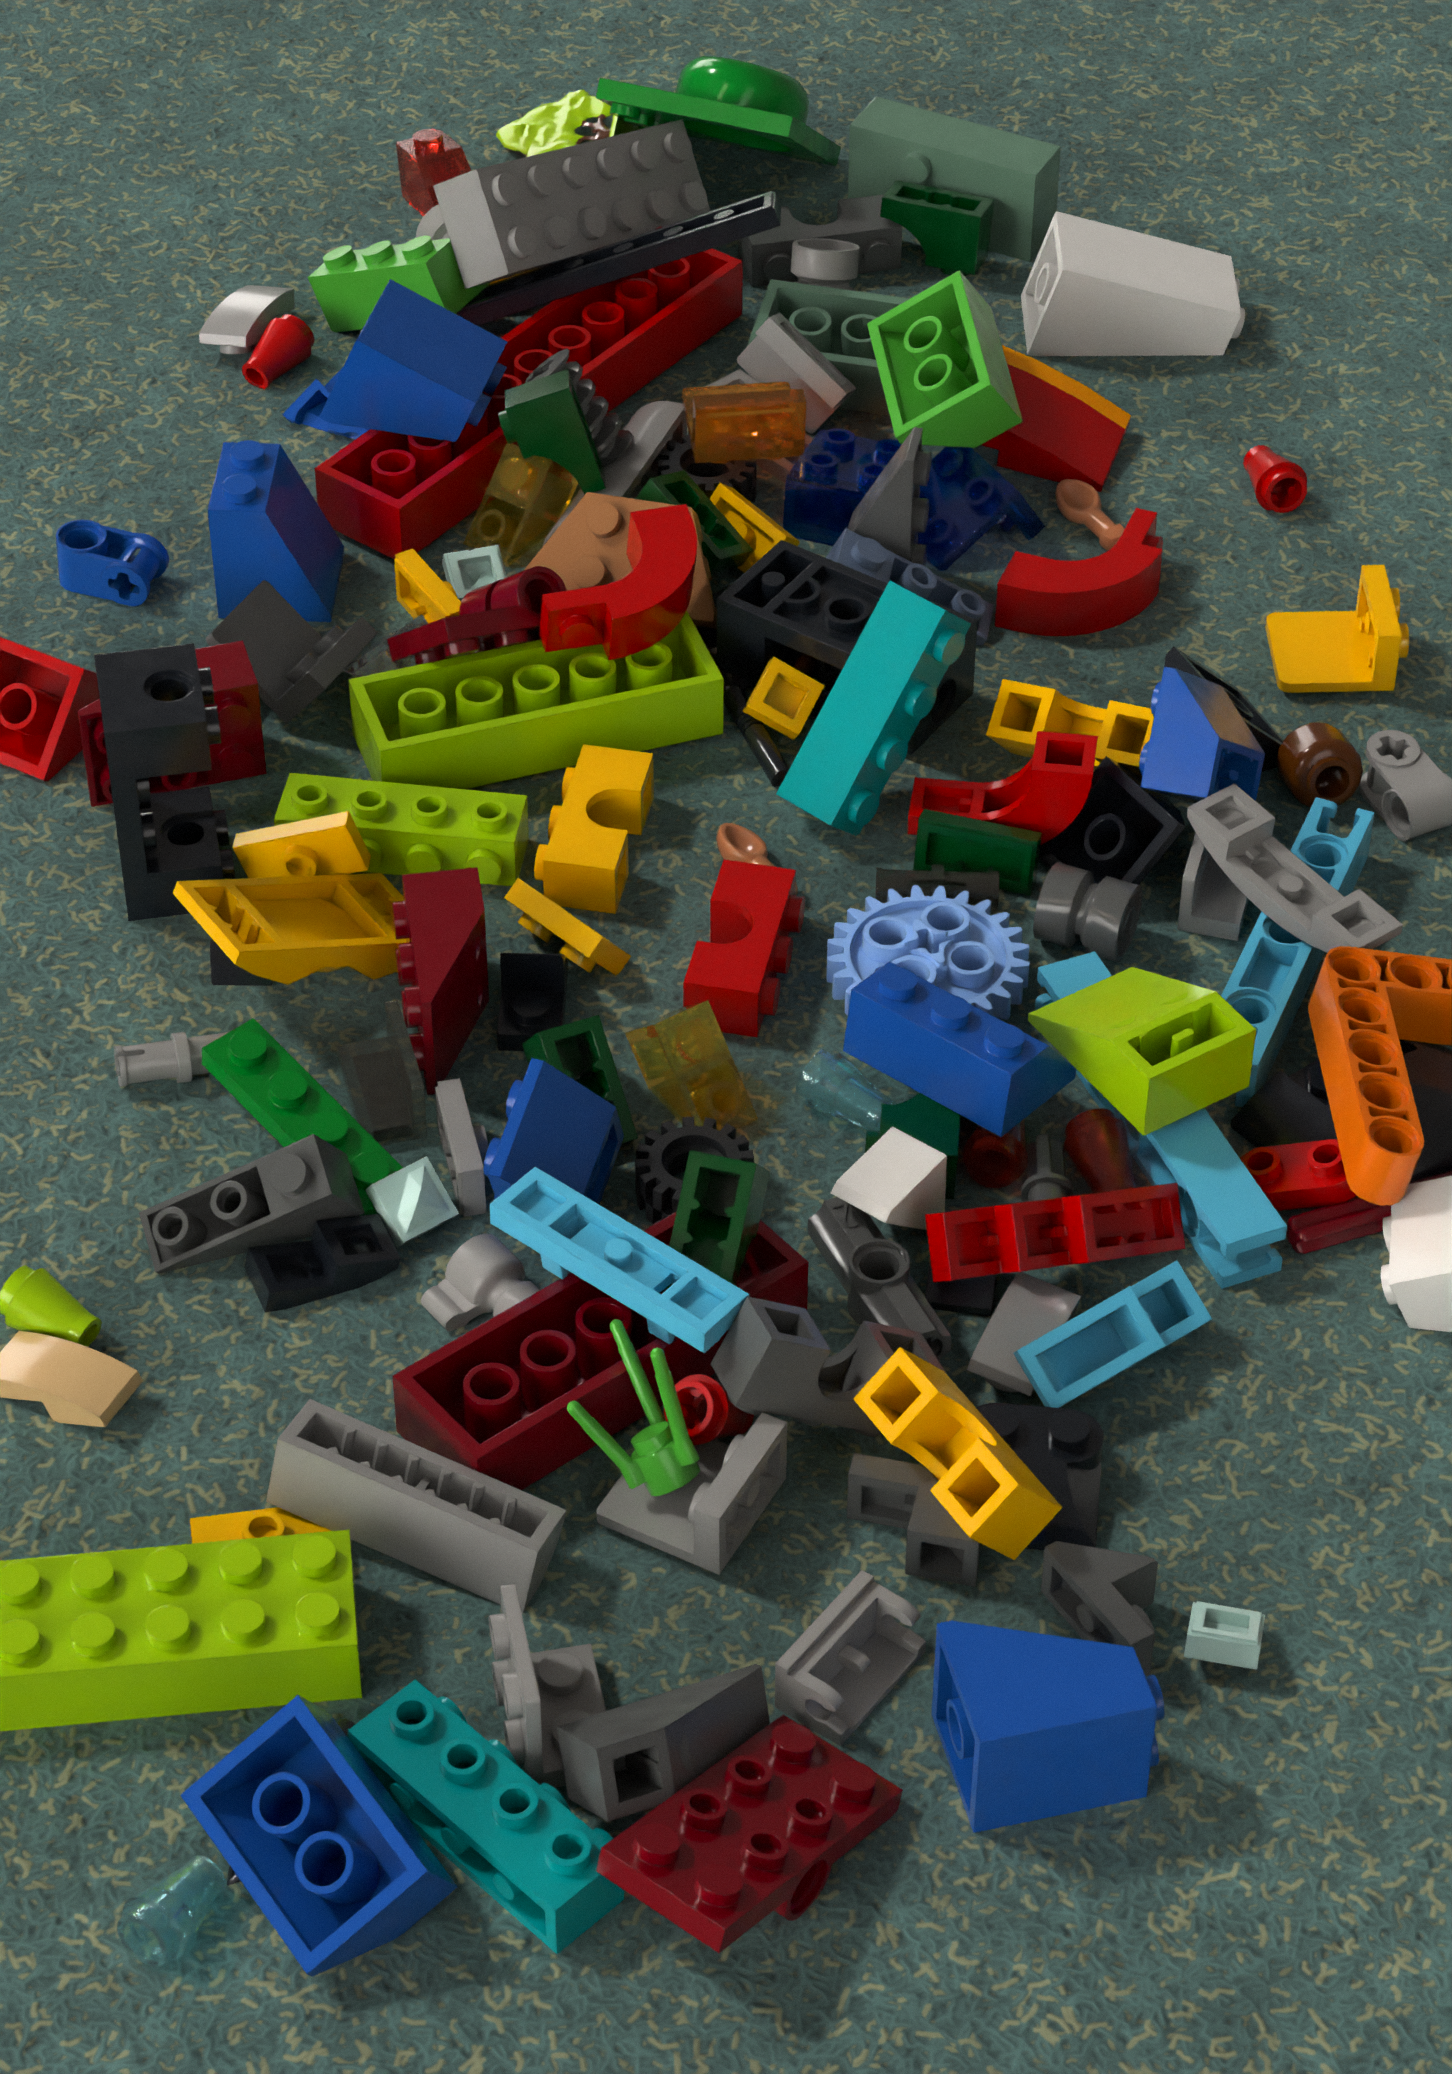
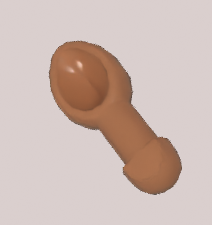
(1083, 505)
(742, 845)

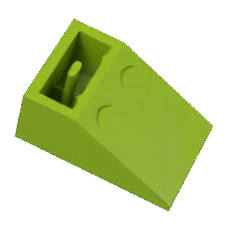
(1151, 1044)

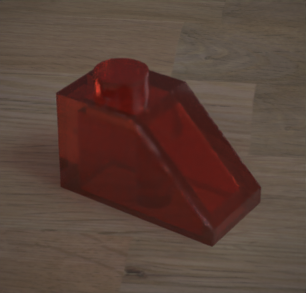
(427, 161)

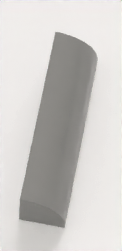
(652, 430)
(413, 1504)

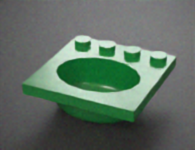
(728, 105)

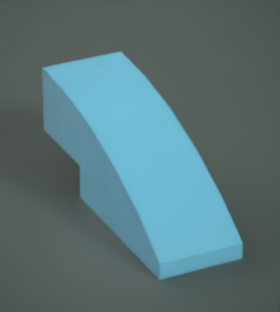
(1112, 1336)

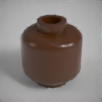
(1319, 764)

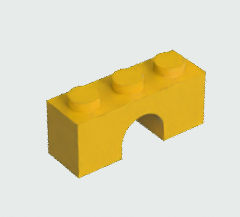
(1029, 708)
(589, 833)
(976, 1470)

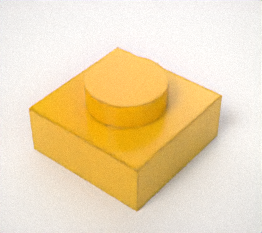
(783, 698)

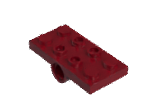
(488, 619)
(750, 1834)

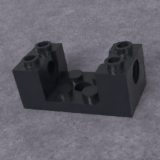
(805, 605)
(155, 729)

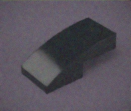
(337, 1259)

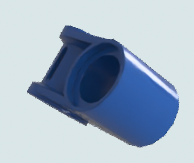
(103, 562)

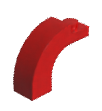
(1086, 594)
(641, 605)

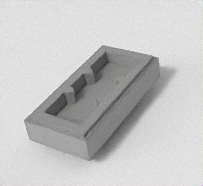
(462, 1146)

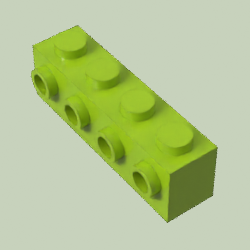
(419, 825)

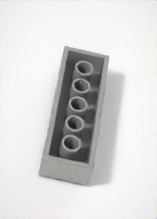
(569, 201)

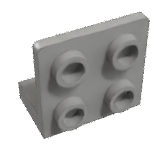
(716, 1508)
(539, 1691)

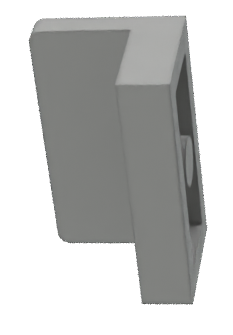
(786, 355)
(1209, 898)

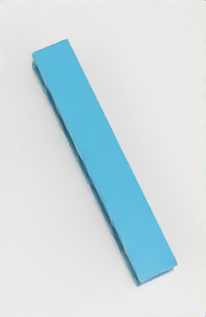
(1277, 965)
(1219, 1199)

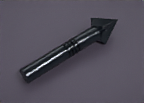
(752, 729)

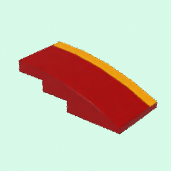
(1064, 426)

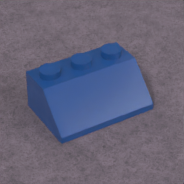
(951, 1049)
(317, 1839)

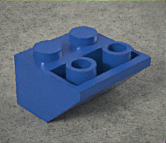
(1197, 741)
(557, 1129)

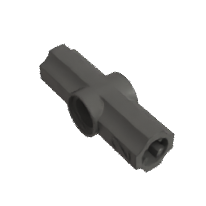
(874, 1273)

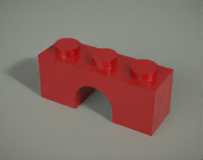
(748, 945)

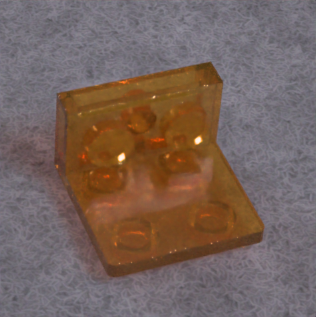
(745, 421)

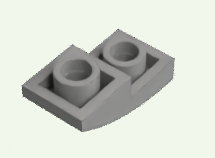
(244, 317)
(1023, 1315)

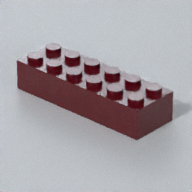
(506, 1385)

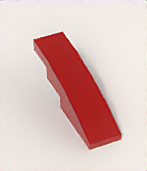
(1054, 1232)

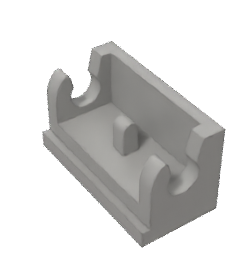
(848, 1659)

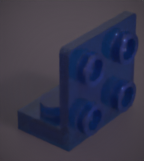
(832, 482)
(966, 502)

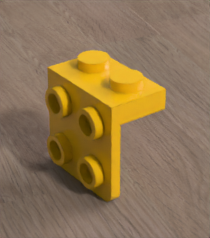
(1341, 647)

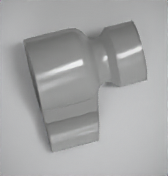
(478, 1280)

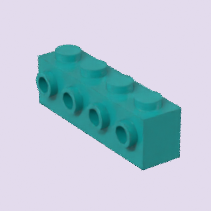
(874, 709)
(488, 1814)

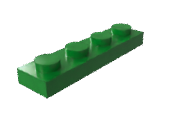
(293, 1102)

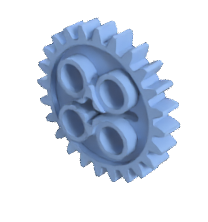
(937, 940)

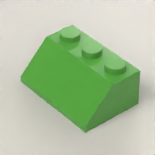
(354, 279)
(945, 367)

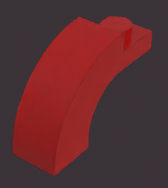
(1037, 798)

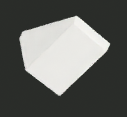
(896, 1181)

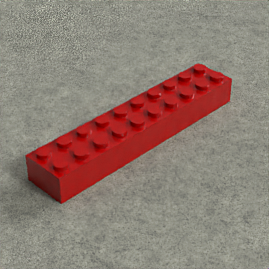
(625, 333)

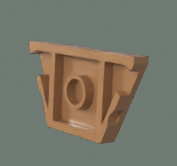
(593, 547)

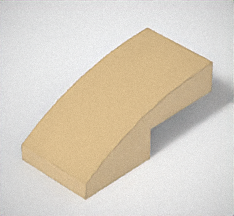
(69, 1378)

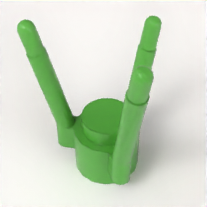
(663, 1451)

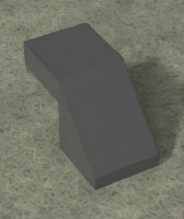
(901, 1497)

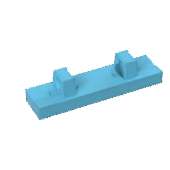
(618, 1260)

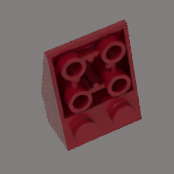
(240, 725)
(442, 964)

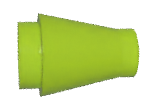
(41, 1305)

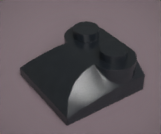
(1065, 1456)

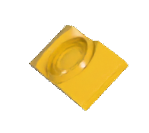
(299, 923)

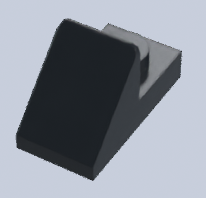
(530, 996)

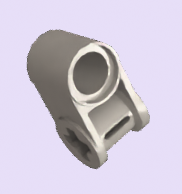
(1405, 786)

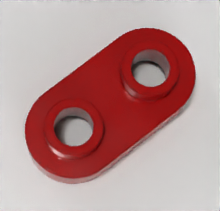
(1300, 1174)

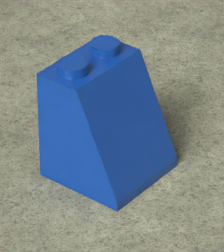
(416, 370)
(270, 531)
(1041, 1722)

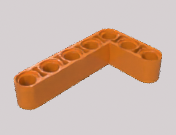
(1357, 1017)

